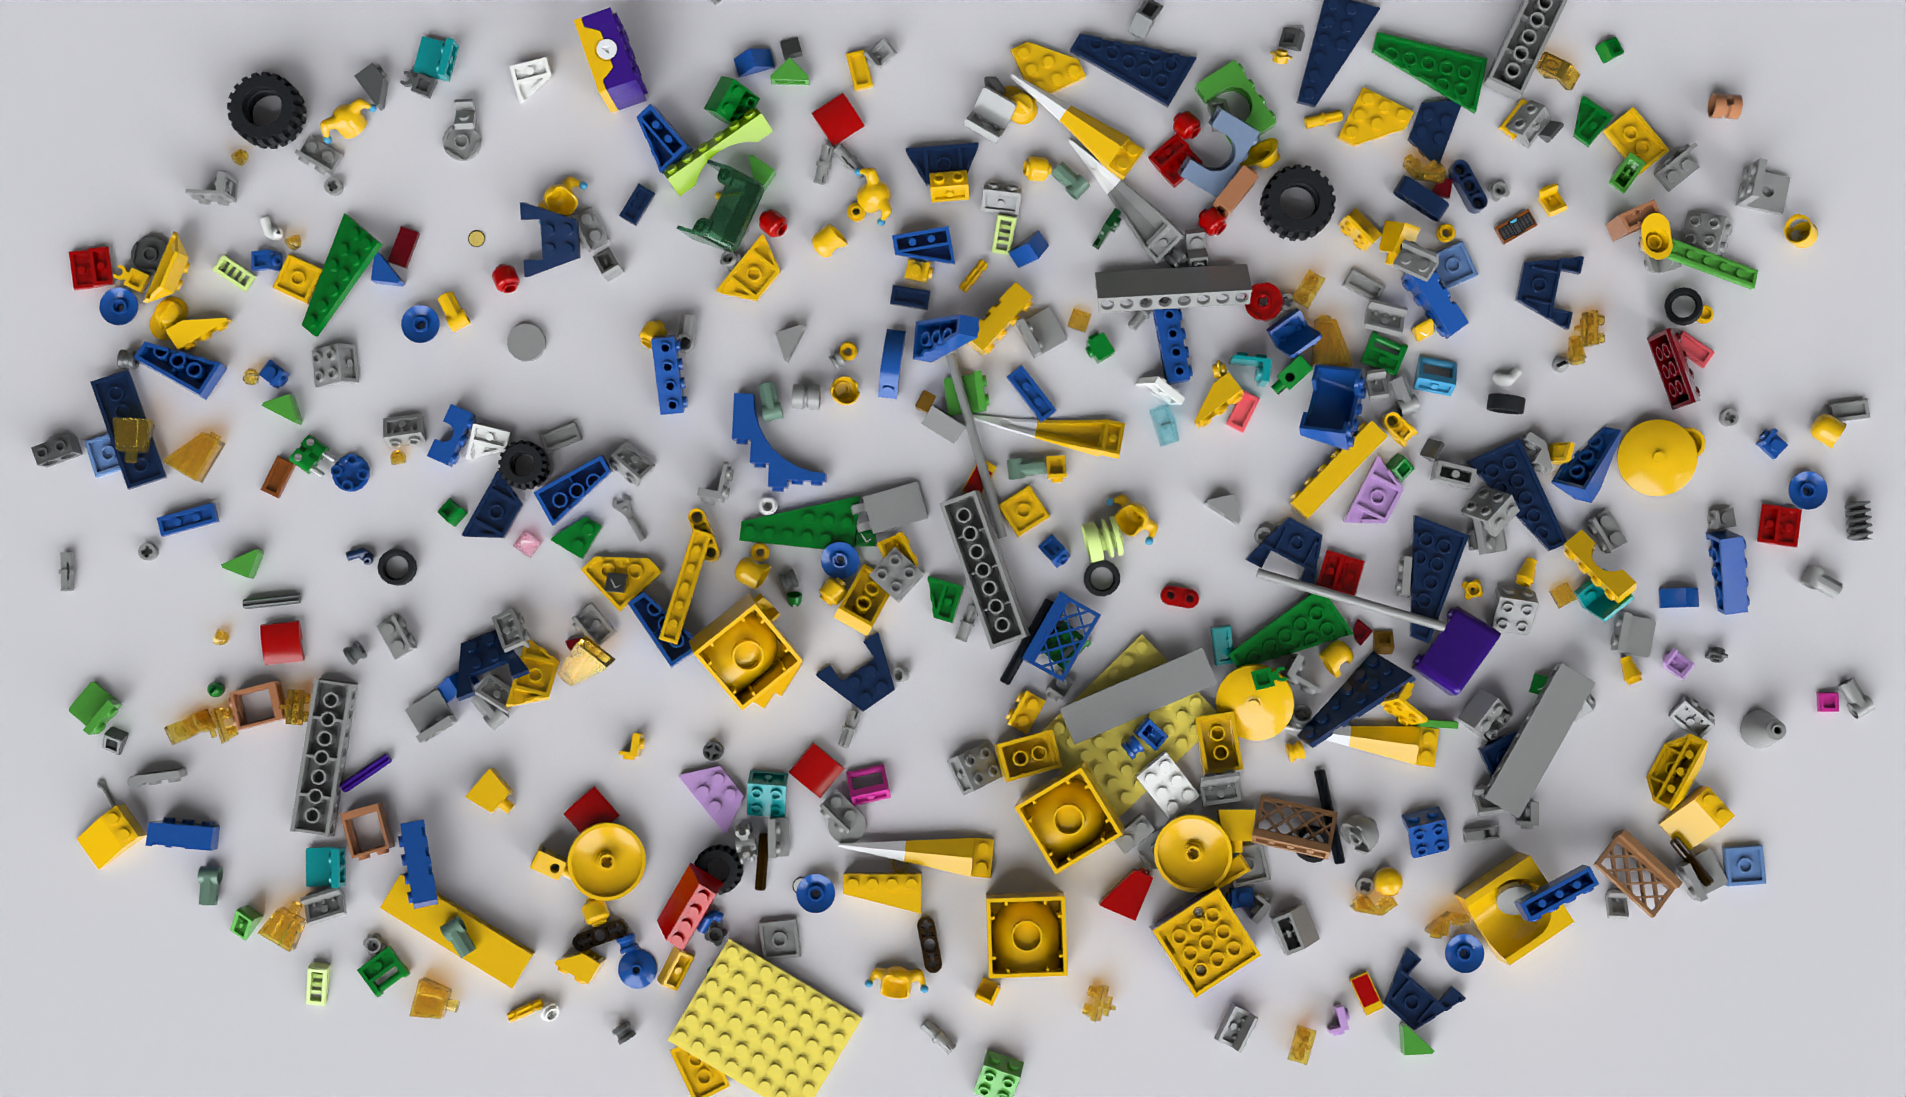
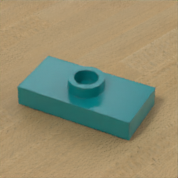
(1221, 644)

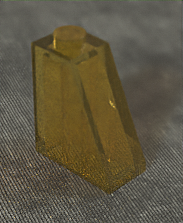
(1331, 348)
(197, 456)
(584, 662)

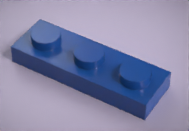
(1031, 394)
(188, 519)

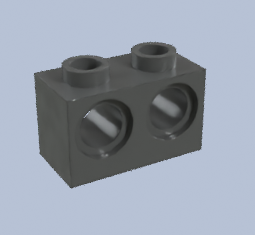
(57, 450)

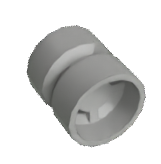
(806, 396)

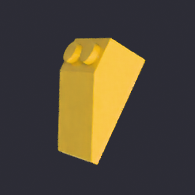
(862, 602)
(1218, 743)
(1028, 755)
(1697, 817)
(111, 835)

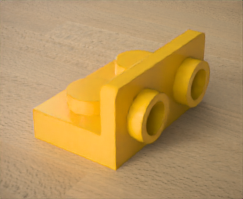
(949, 186)

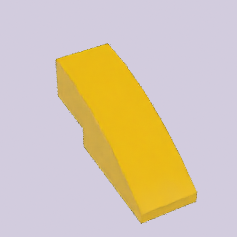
(779, 688)

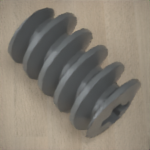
(1858, 521)

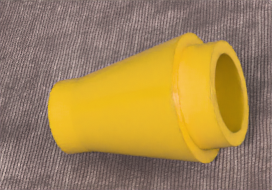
(1526, 573)
(1630, 671)

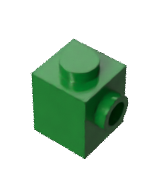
(1099, 347)

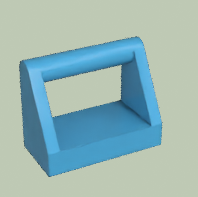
(1435, 383)

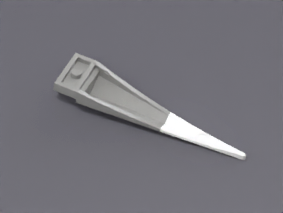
(1148, 224)

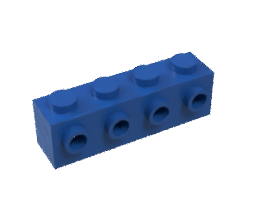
(1171, 345)
(668, 374)
(1557, 892)

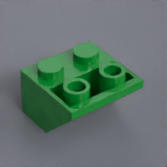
(730, 100)

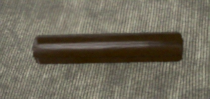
(1688, 856)
(762, 861)

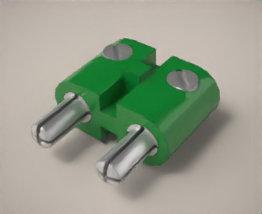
(310, 454)

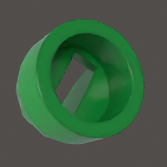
(794, 598)
(219, 691)

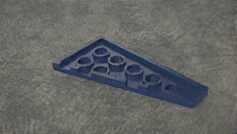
(1335, 37)
(1142, 68)
(1512, 472)
(1434, 564)
(1357, 696)

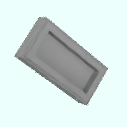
(1363, 285)
(1849, 410)
(560, 437)

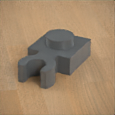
(421, 84)

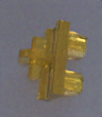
(1308, 289)
(1589, 328)
(294, 707)
(219, 716)
(1100, 994)
(1302, 1044)

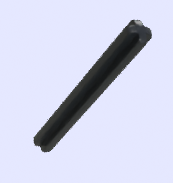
(1017, 660)
(1326, 803)

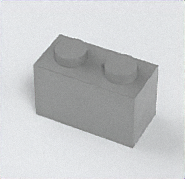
(1453, 475)
(1134, 833)

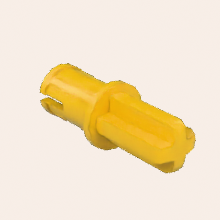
(1323, 119)

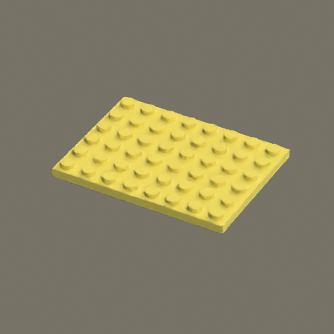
(1104, 753)
(764, 1026)

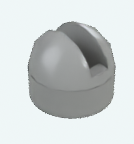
(1562, 368)
(897, 674)

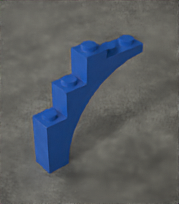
(747, 429)

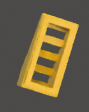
(1560, 452)

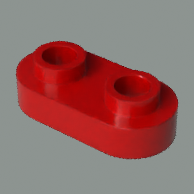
(1179, 598)

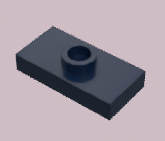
(637, 204)
(910, 297)

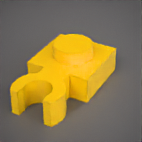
(133, 279)

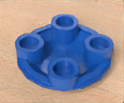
(350, 473)

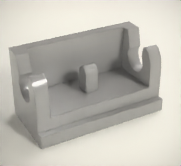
(943, 424)

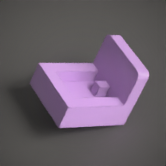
(1677, 663)
(1342, 1016)

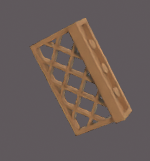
(1287, 841)
(1644, 859)

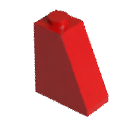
(1129, 894)

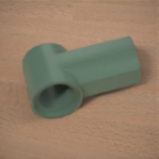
(1074, 184)
(770, 405)
(1021, 468)
(209, 882)
(456, 933)

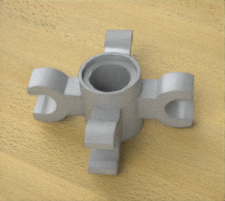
(745, 842)

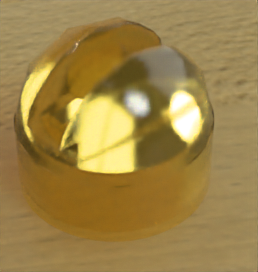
(240, 157)
(293, 242)
(251, 376)
(397, 457)
(221, 637)

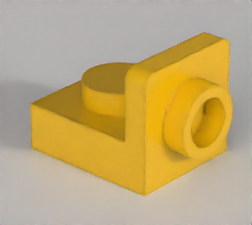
(918, 271)

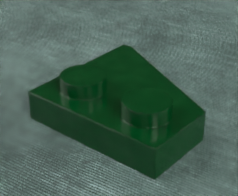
(1111, 224)

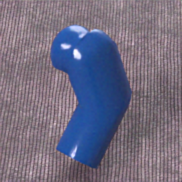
(707, 920)

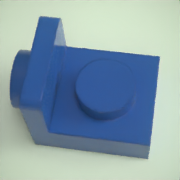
(266, 260)
(274, 374)
(1771, 443)
(1054, 551)
(1240, 897)

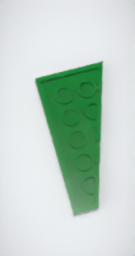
(1444, 70)
(346, 261)
(805, 527)
(1299, 628)

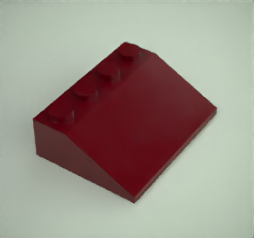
(1673, 368)

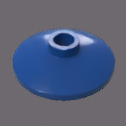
(110, 306)
(412, 319)
(1816, 489)
(836, 568)
(813, 903)
(1473, 957)
(646, 964)

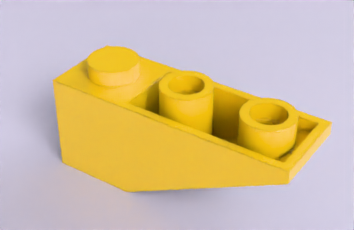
(188, 332)
(1221, 395)

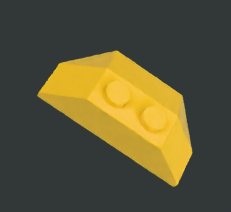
(169, 270)
(1676, 769)

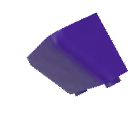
(1456, 651)

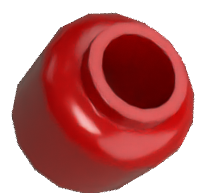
(1186, 125)
(1212, 221)
(773, 223)
(505, 278)

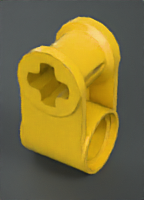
(1401, 431)

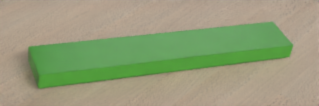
(1713, 264)

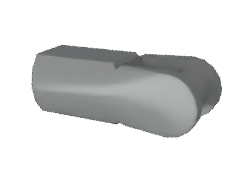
(1478, 834)

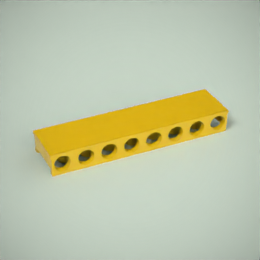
(495, 952)

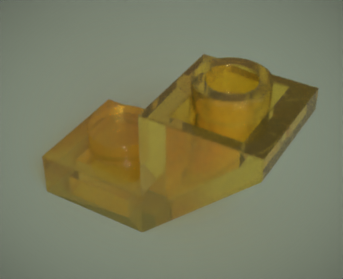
(1556, 68)
(1431, 172)
(188, 727)
(1365, 905)
(1441, 925)

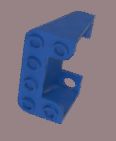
(1334, 406)

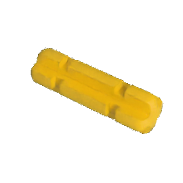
(973, 276)
(525, 1010)

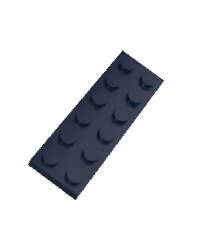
(119, 399)

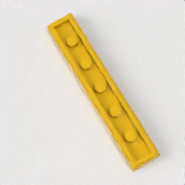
(685, 586)

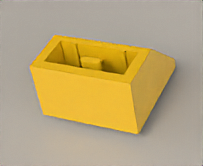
(582, 965)

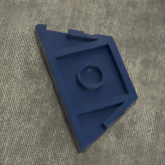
(1433, 128)
(942, 158)
(495, 511)

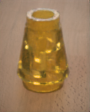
(1576, 352)

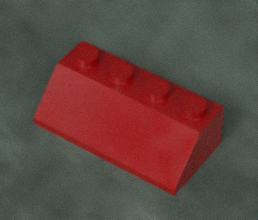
(688, 905)

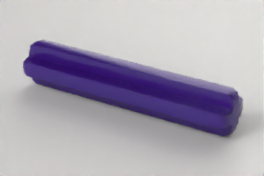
(365, 773)

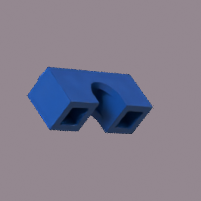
(448, 451)

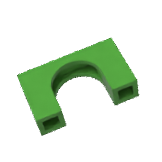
(1232, 79)

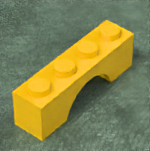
(1615, 583)

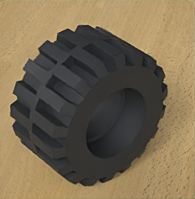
(508, 460)
(732, 860)

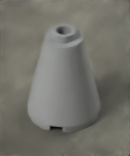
(1761, 729)

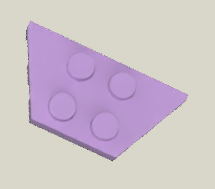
(1375, 497)
(716, 794)

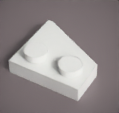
(530, 77)
(1161, 389)
(486, 441)

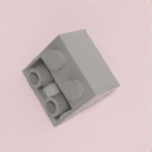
(1485, 715)
(1294, 929)

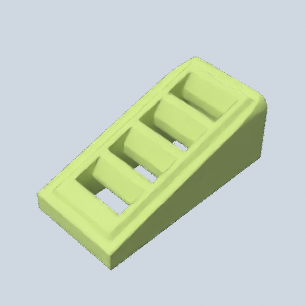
(1013, 219)
(221, 263)
(320, 971)

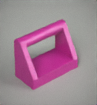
(870, 793)

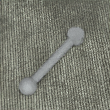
(101, 784)

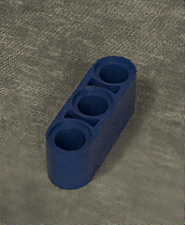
(1467, 177)
(1421, 198)

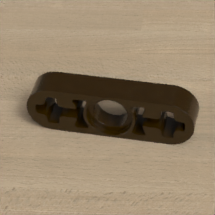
(615, 935)
(936, 957)

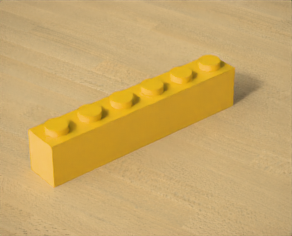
(1337, 470)

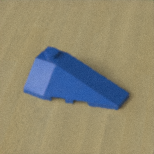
(1587, 470)

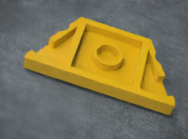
(752, 273)
(539, 682)

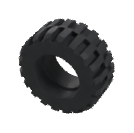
(247, 96)
(1312, 183)

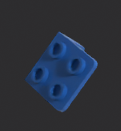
(1293, 334)
(1426, 831)

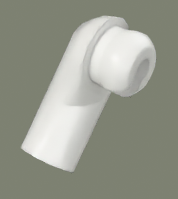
(269, 231)
(1507, 379)

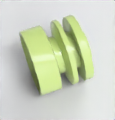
(1102, 539)

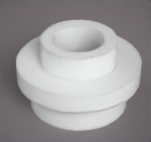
(763, 501)
(549, 1012)

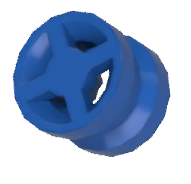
(1132, 747)
(627, 943)

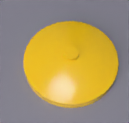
(1657, 457)
(1259, 712)
(1193, 853)
(606, 861)

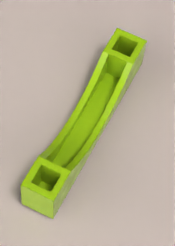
(749, 128)

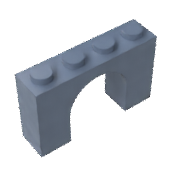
(1216, 179)

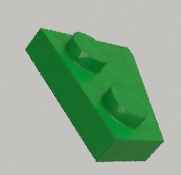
(1590, 121)
(578, 537)
(944, 598)

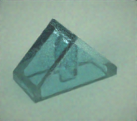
(1164, 425)

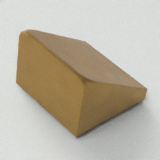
(925, 401)
(1383, 642)

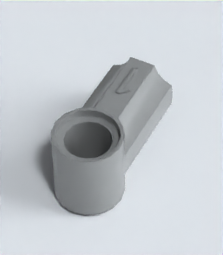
(687, 330)
(1406, 401)
(1817, 579)
(1857, 702)
(492, 715)

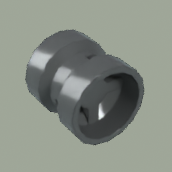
(1304, 714)

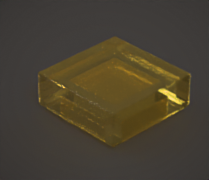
(1079, 320)
(1562, 595)

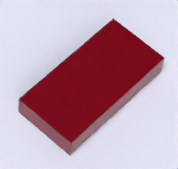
(403, 247)

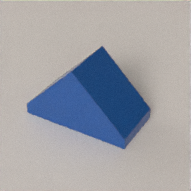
(753, 62)
(1029, 249)
(383, 272)
(1678, 597)
(448, 687)
(1150, 733)

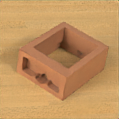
(1235, 190)
(1630, 220)
(276, 696)
(351, 833)

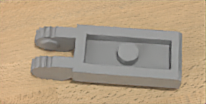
(154, 778)

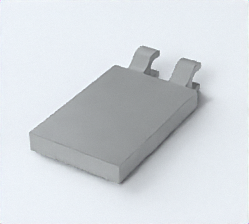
(891, 508)

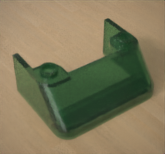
(732, 211)

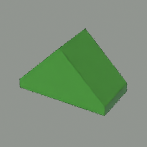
(789, 74)
(761, 171)
(1626, 172)
(286, 407)
(245, 564)
(245, 921)
(1411, 1043)

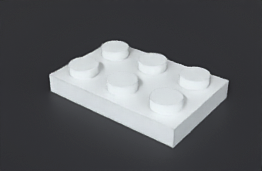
(1167, 785)

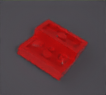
(838, 119)
(1170, 157)
(91, 268)
(1779, 525)
(1340, 573)
(282, 642)
(816, 770)
(590, 810)

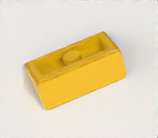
(675, 968)

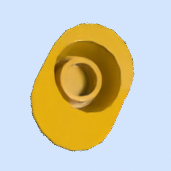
(1026, 106)
(1263, 154)
(1656, 236)
(166, 315)

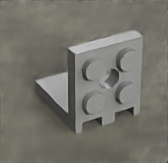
(1752, 186)

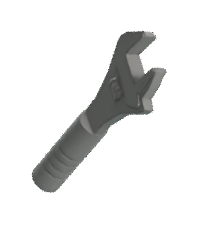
(625, 509)

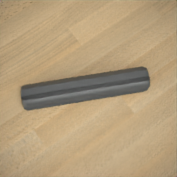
(268, 601)

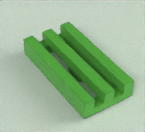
(1439, 724)

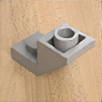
(1196, 247)
(1541, 459)

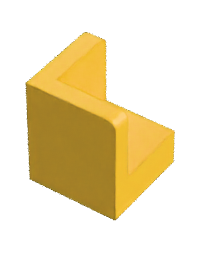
(987, 991)

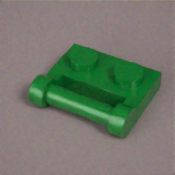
(1380, 358)
(1064, 639)
(379, 966)

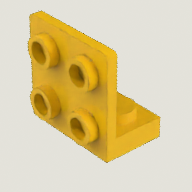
(1359, 229)
(1401, 709)
(1025, 712)

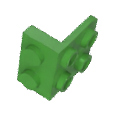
(974, 388)
(95, 708)
(998, 1076)

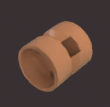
(1728, 106)

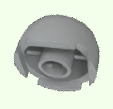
(1361, 832)

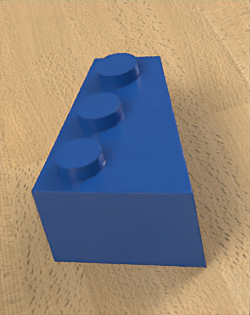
(664, 140)
(925, 245)
(183, 834)

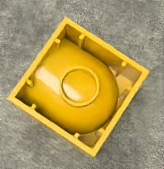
(745, 651)
(1069, 817)
(1507, 934)
(1026, 935)

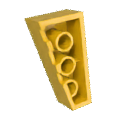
(1000, 317)
(887, 888)

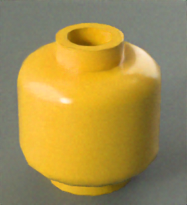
(1037, 168)
(651, 329)
(833, 591)
(595, 912)

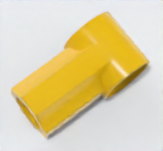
(455, 315)

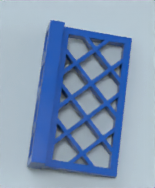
(1046, 628)

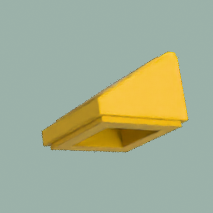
(1423, 330)

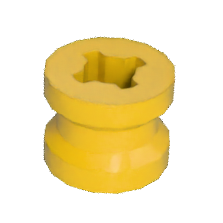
(1295, 751)

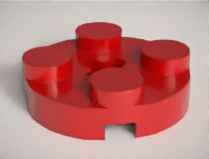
(1274, 305)

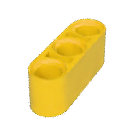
(703, 525)

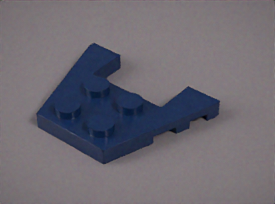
(558, 238)
(1539, 287)
(1294, 543)
(481, 656)
(866, 684)
(1411, 1000)

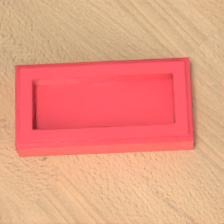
(1695, 349)
(1243, 411)

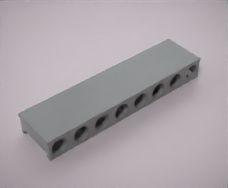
(1173, 284)
(1138, 695)
(1538, 739)
(324, 757)

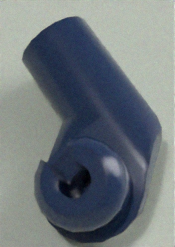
(361, 553)

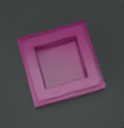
(1827, 702)

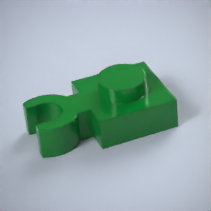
(1265, 677)

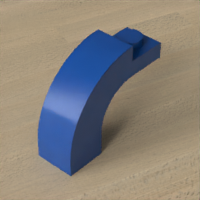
(891, 363)

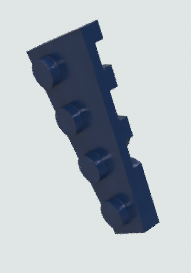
(1495, 750)

